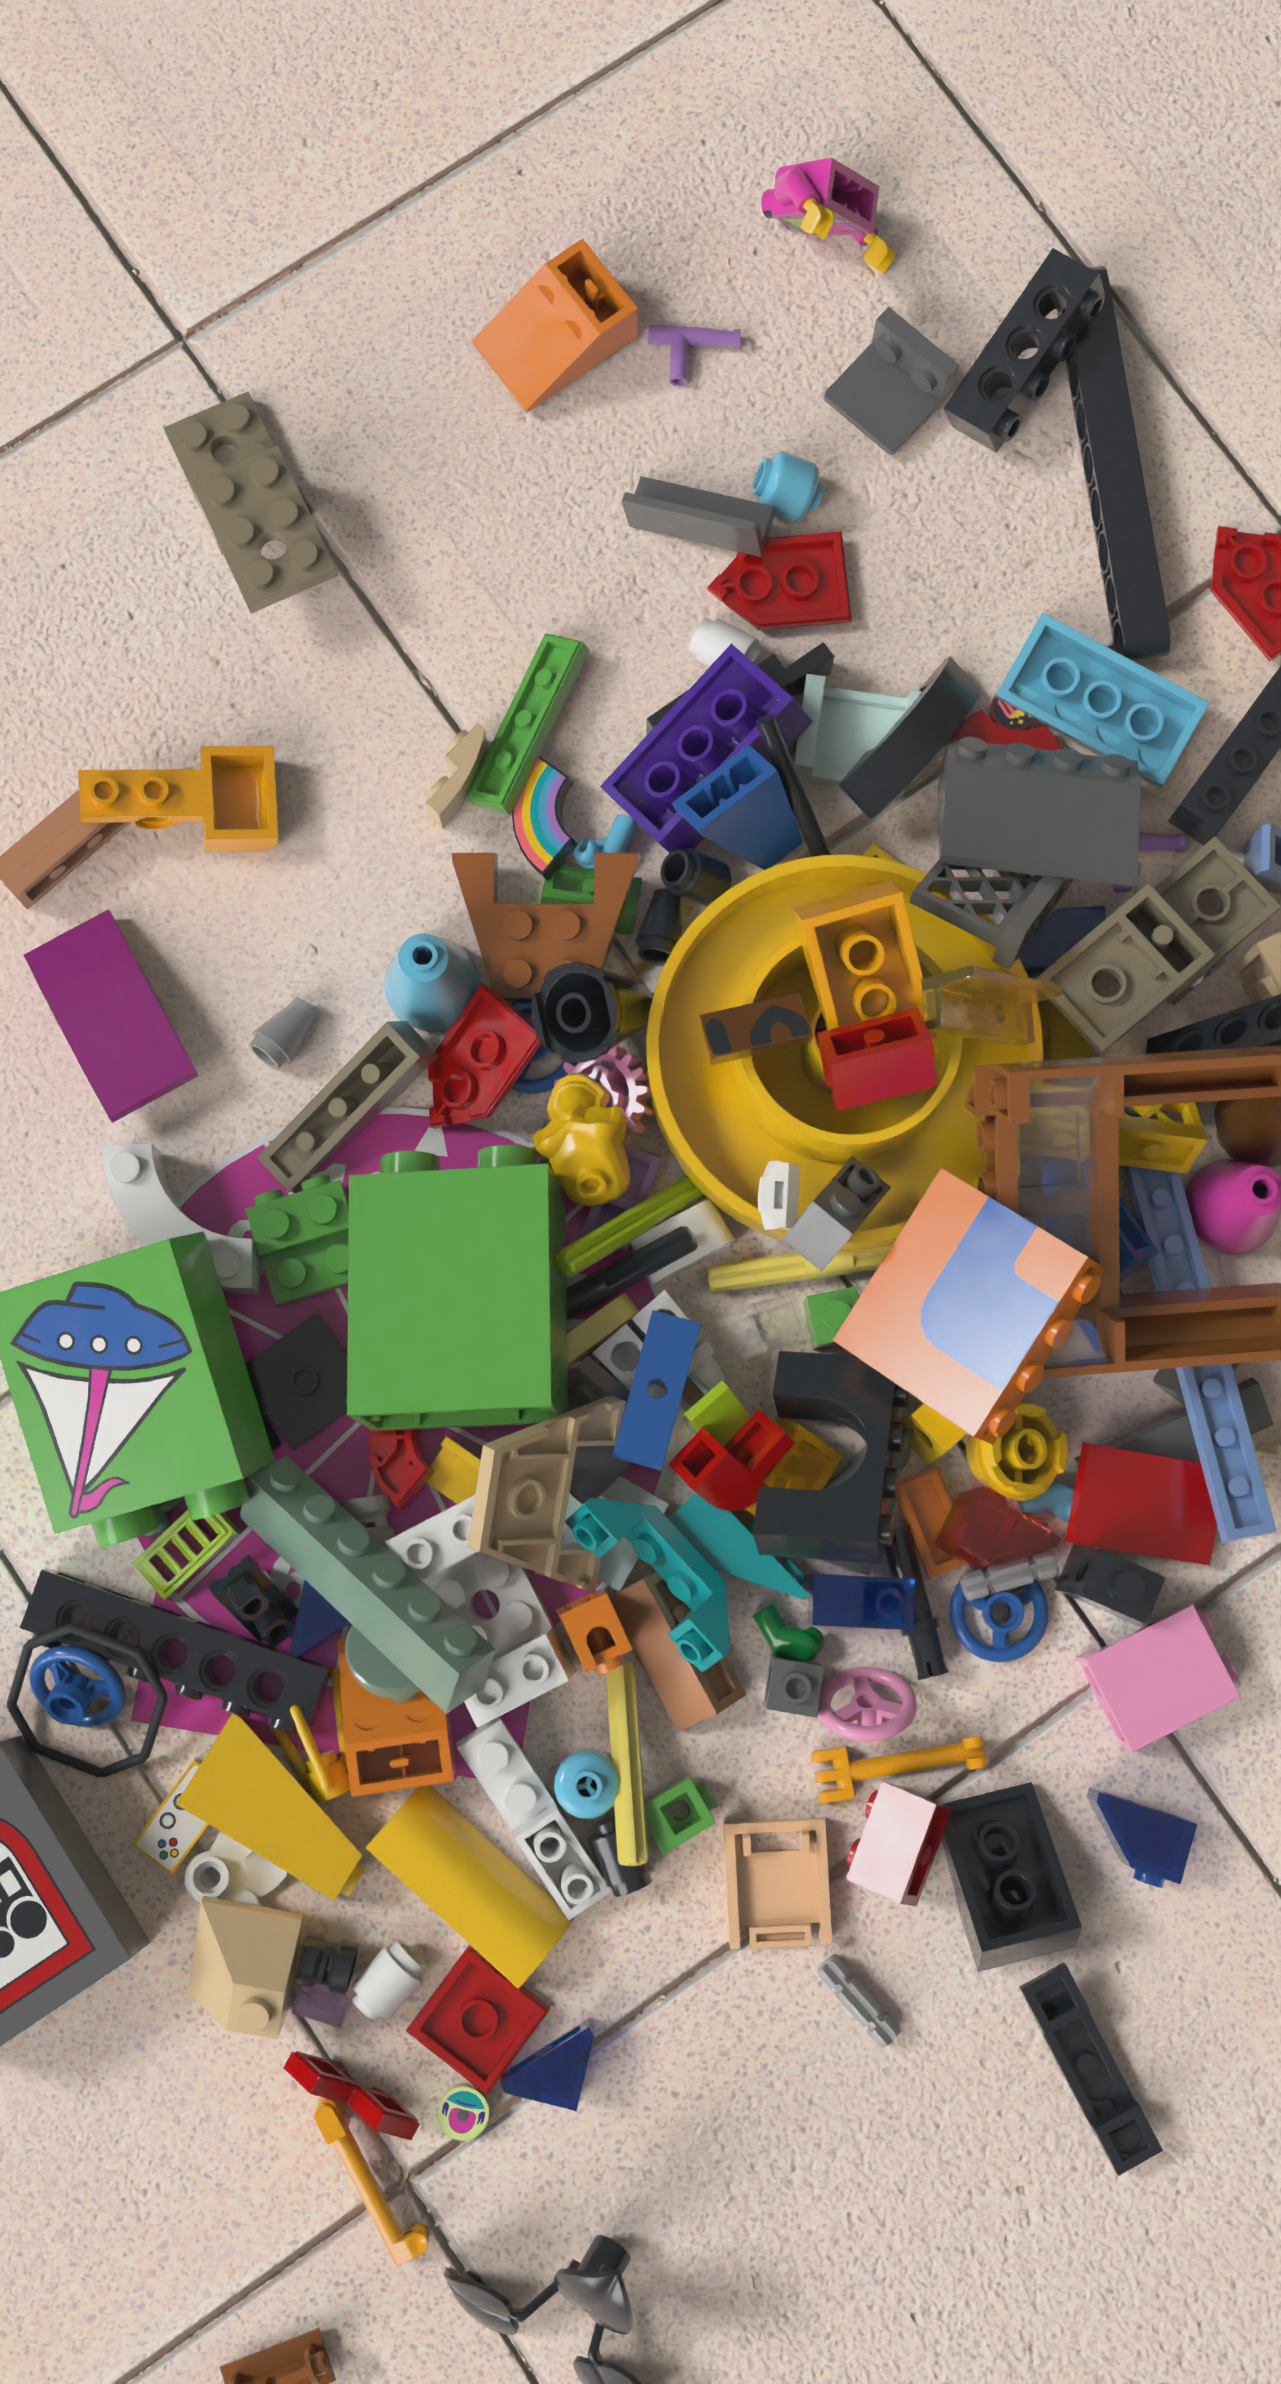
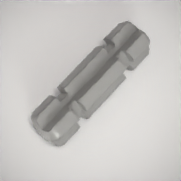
(1009, 1575)
(858, 2000)

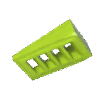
(220, 1523)

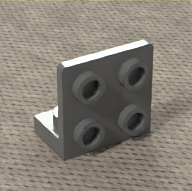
(893, 383)
(593, 1465)

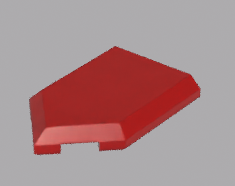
(792, 584)
(1249, 584)
(479, 1059)

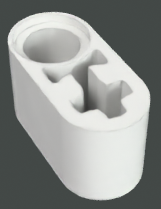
(708, 1229)

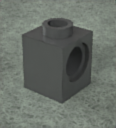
(793, 1686)

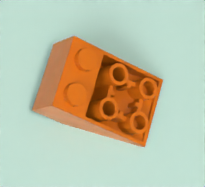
(558, 326)
(393, 1742)

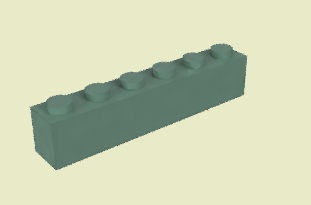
(367, 1584)

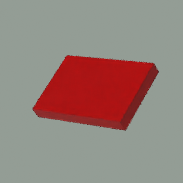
(1142, 1505)

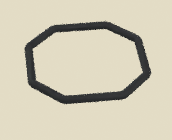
(108, 1642)

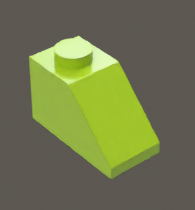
(718, 1413)

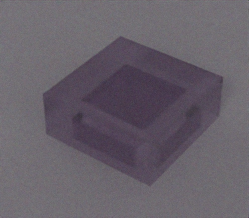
(322, 2006)

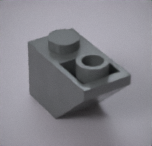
(836, 1213)

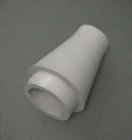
(281, 1035)

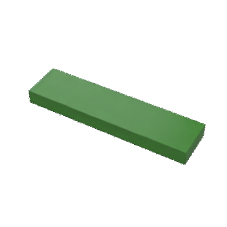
(527, 723)

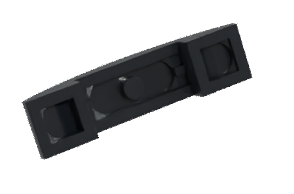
(912, 740)
(1090, 2069)

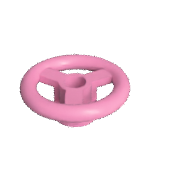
(867, 1713)

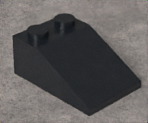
(1008, 1878)

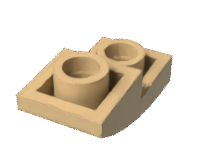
(463, 761)

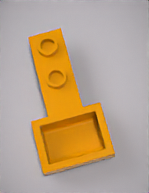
(228, 794)

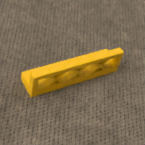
(1160, 1142)

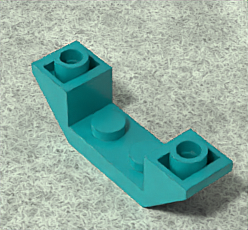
(704, 1631)

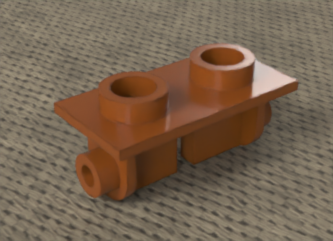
(288, 2362)

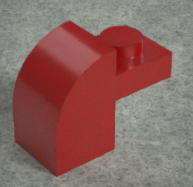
(732, 1472)

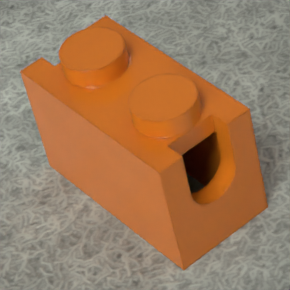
(584, 1622)

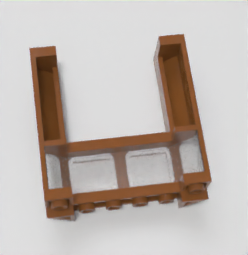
(1056, 1163)

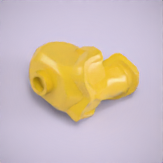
(585, 1141)

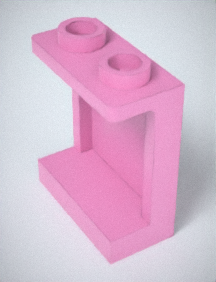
(1160, 1677)

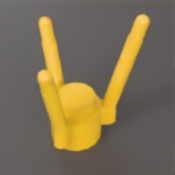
(323, 1772)

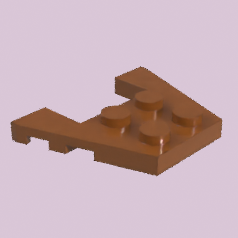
(531, 939)

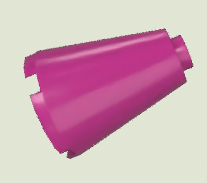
(1234, 1205)

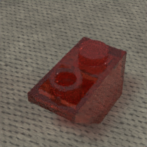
(989, 1532)

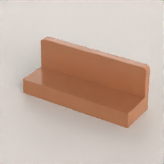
(52, 851)
(689, 1696)

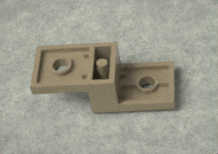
(250, 502)
(1158, 944)

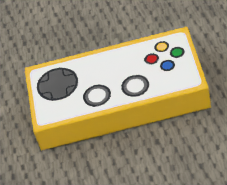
(172, 1830)

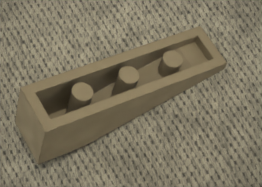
(348, 1102)

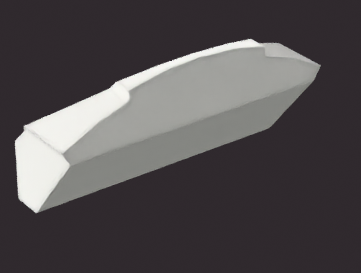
(779, 1195)

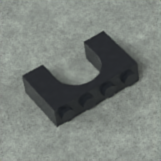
(850, 1518)

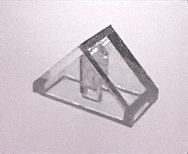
(756, 1330)

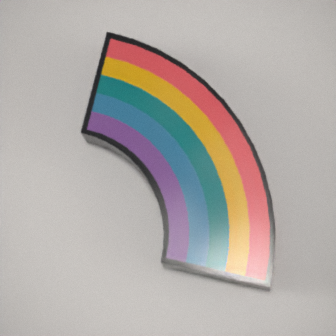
(539, 819)

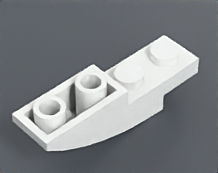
(533, 1817)

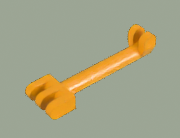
(845, 1772)
(334, 2126)

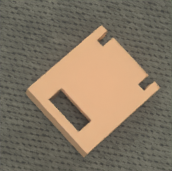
(777, 1889)

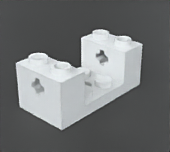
(527, 1645)

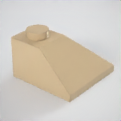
(245, 1965)

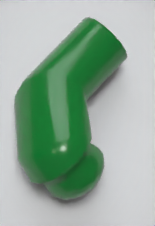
(788, 1641)

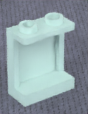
(842, 728)

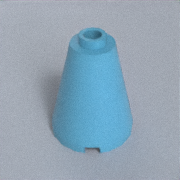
(430, 982)

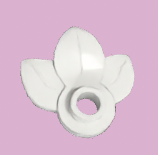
(242, 1873)

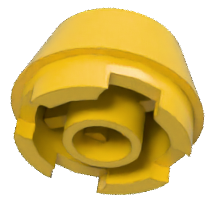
(1022, 1460)

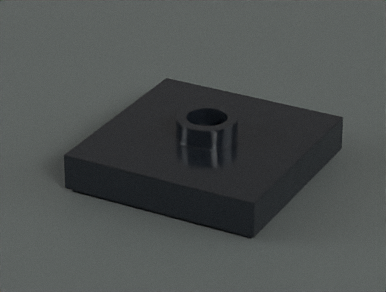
(302, 1381)

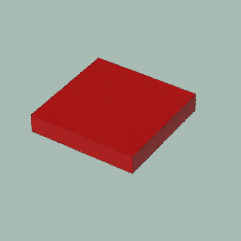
(477, 2020)

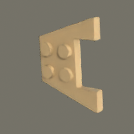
(527, 1491)

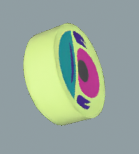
(463, 2112)

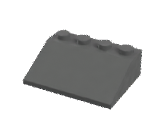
(1039, 811)

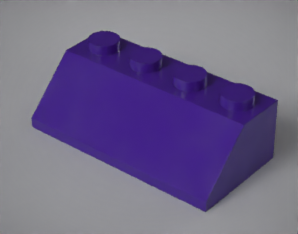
(695, 739)

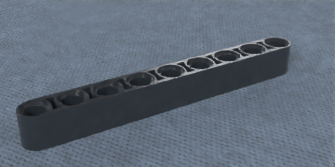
(1117, 487)

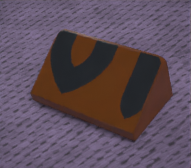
(756, 1028)

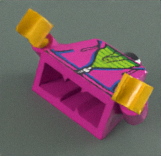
(829, 200)

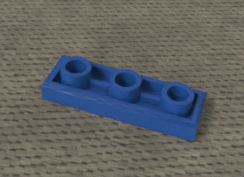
(665, 1363)

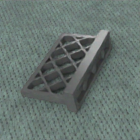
(1016, 917)

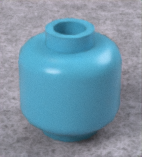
(788, 485)
(595, 1766)

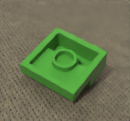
(303, 1238)

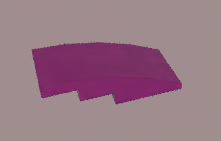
(110, 1016)

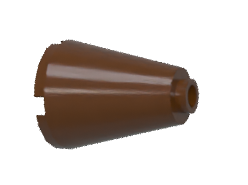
(1250, 1129)

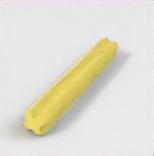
(626, 1757)

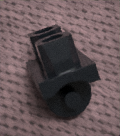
(256, 1601)

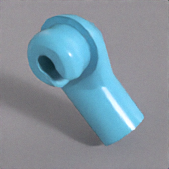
(616, 842)
(1055, 1500)

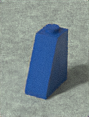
(743, 810)

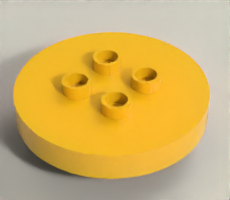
(775, 1105)

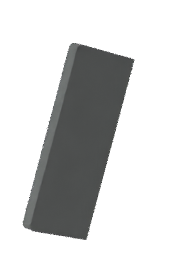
(699, 516)

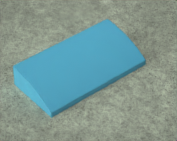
(1101, 698)

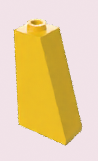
(265, 1809)

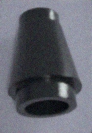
(660, 927)

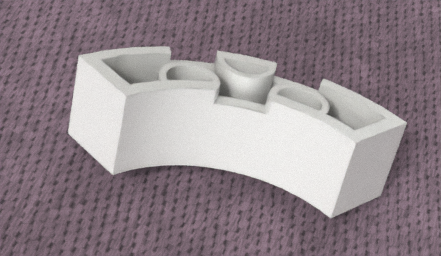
(152, 1214)

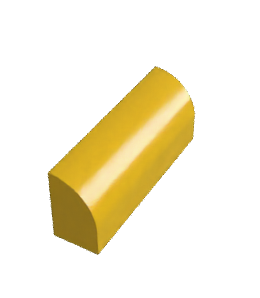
(470, 1884)

